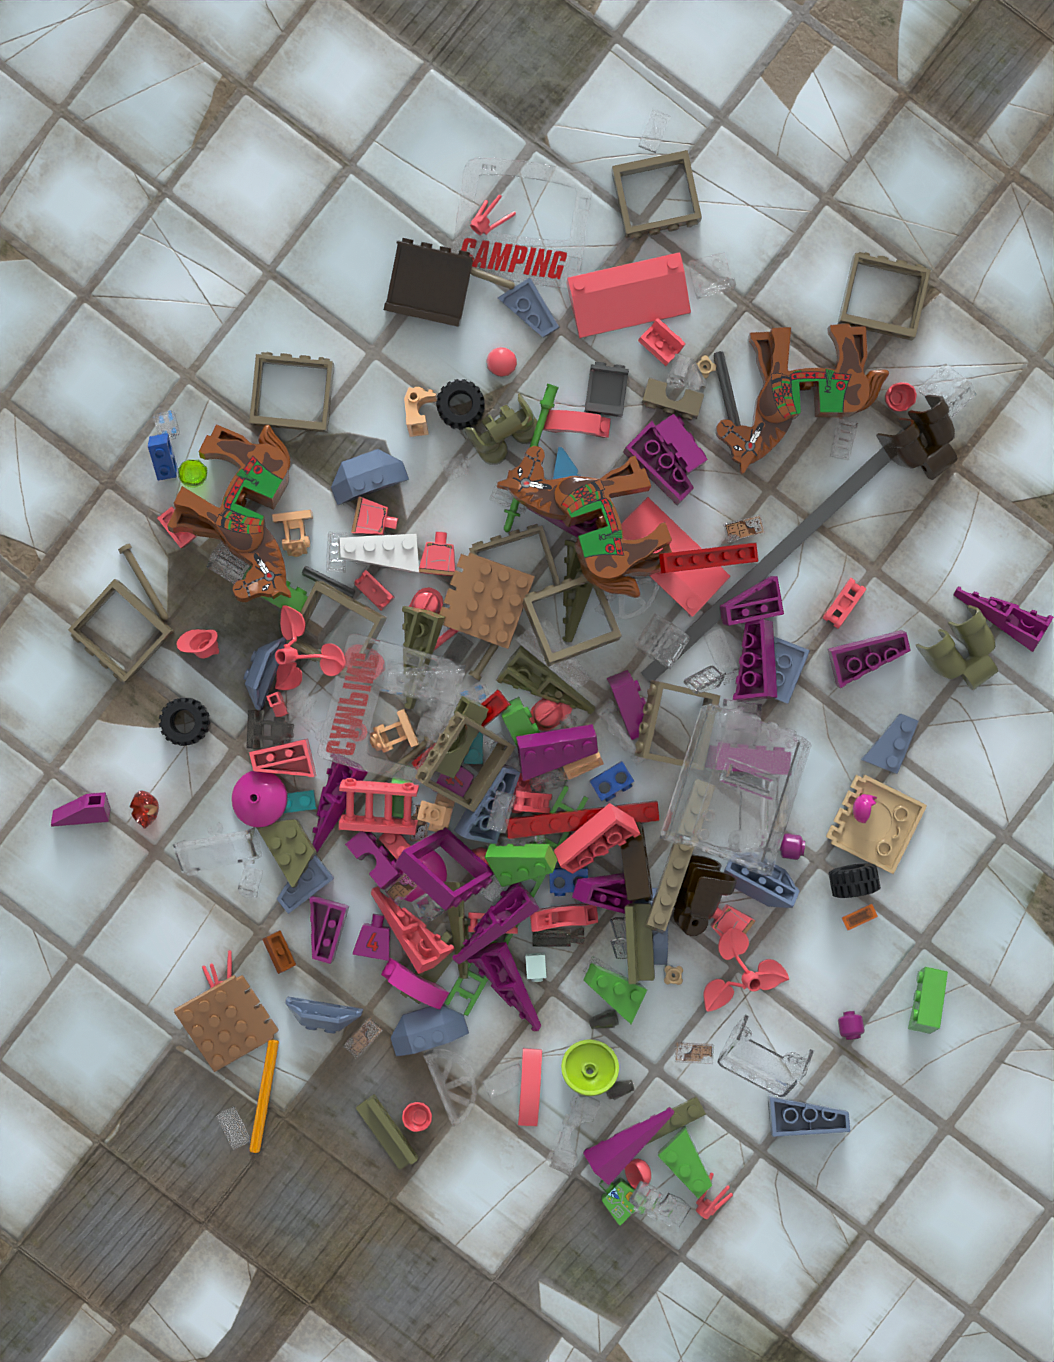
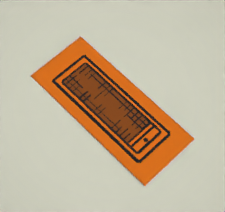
(859, 917)

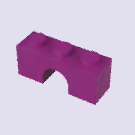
(385, 870)

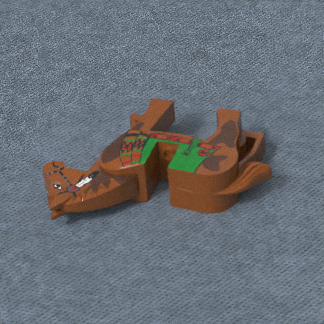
(836, 391)
(261, 478)
(603, 553)

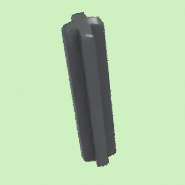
(317, 576)

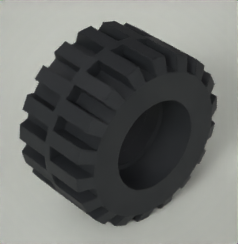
(453, 389)
(168, 721)
(854, 880)

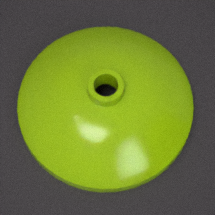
(592, 1056)

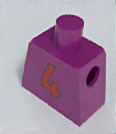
(459, 783)
(374, 939)

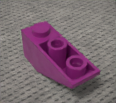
(83, 810)

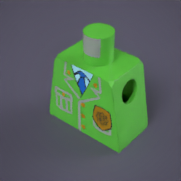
(617, 1199)

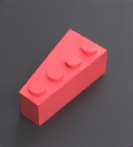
(595, 837)

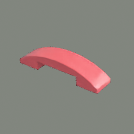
(530, 1087)

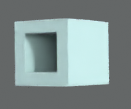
(535, 966)

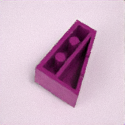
(681, 444)
(754, 604)
(628, 700)
(603, 891)
(326, 926)

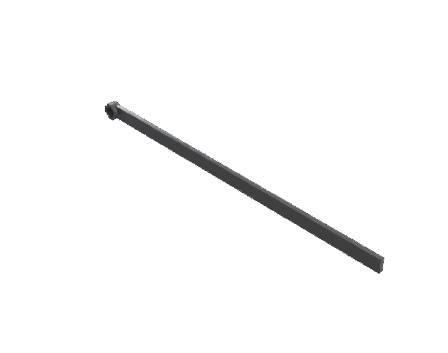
(780, 552)

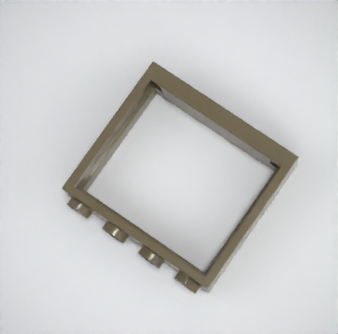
(651, 164)
(899, 266)
(288, 360)
(515, 536)
(323, 588)
(586, 646)
(93, 649)
(650, 712)
(485, 776)

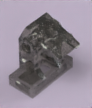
(280, 729)

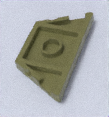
(289, 848)

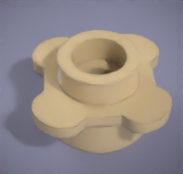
(710, 366)
(678, 975)

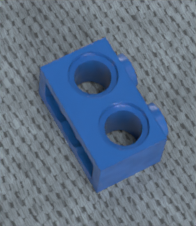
(162, 456)
(609, 777)
(568, 877)

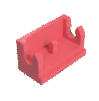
(374, 590)

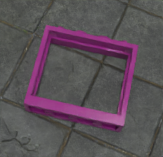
(430, 883)

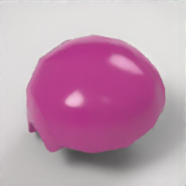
(862, 807)

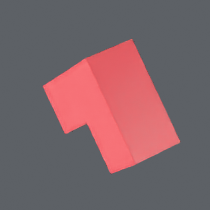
(277, 703)

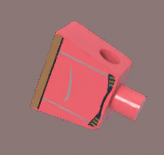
(372, 518)
(438, 557)
(731, 918)

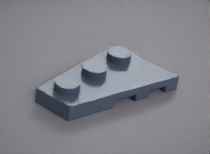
(530, 307)
(789, 665)
(893, 744)
(309, 883)

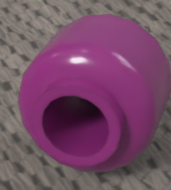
(792, 846)
(851, 1025)

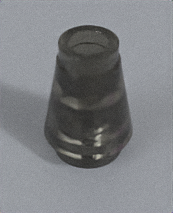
(604, 1020)
(620, 1089)

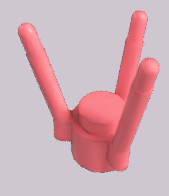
(480, 223)
(229, 971)
(707, 1207)

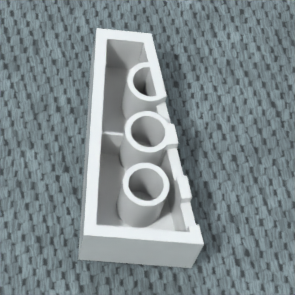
(386, 551)

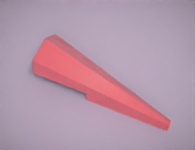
(418, 942)

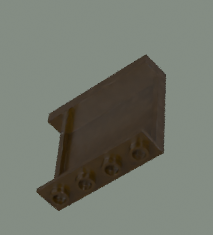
(429, 282)

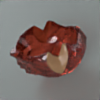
(144, 808)

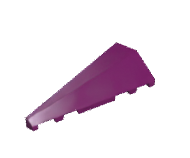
(1019, 624)
(333, 801)
(512, 908)
(499, 967)
(614, 1154)

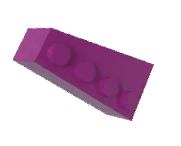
(659, 463)
(757, 663)
(554, 749)

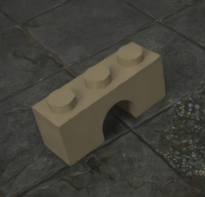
(656, 396)

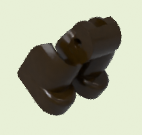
(937, 427)
(701, 894)

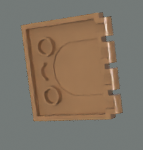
(486, 599)
(226, 1022)

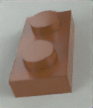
(279, 952)

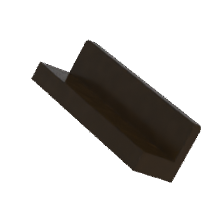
(637, 867)

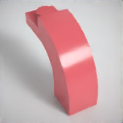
(577, 422)
(563, 916)

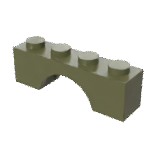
(459, 749)

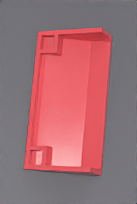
(629, 295)
(690, 587)

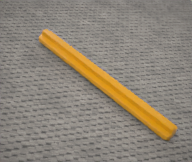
(264, 1095)

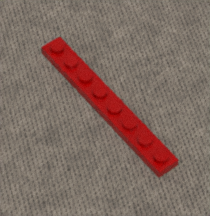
(573, 820)

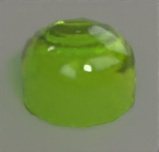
(192, 473)

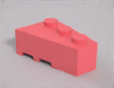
(286, 758)

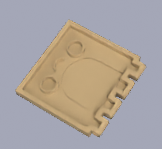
(887, 830)

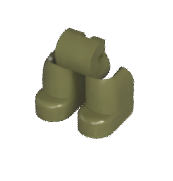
(491, 443)
(979, 642)

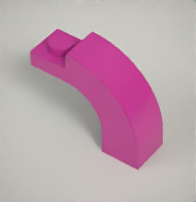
(414, 985)

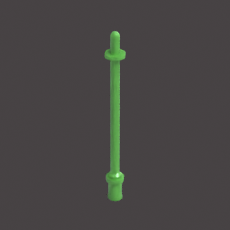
(546, 405)

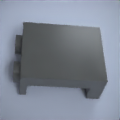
(606, 389)

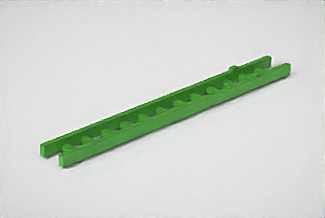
(483, 980)

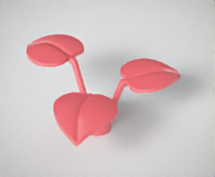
(289, 675)
(769, 974)

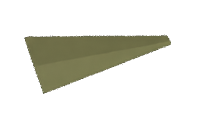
(575, 598)
(421, 633)
(532, 675)
(459, 928)

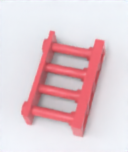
(378, 824)

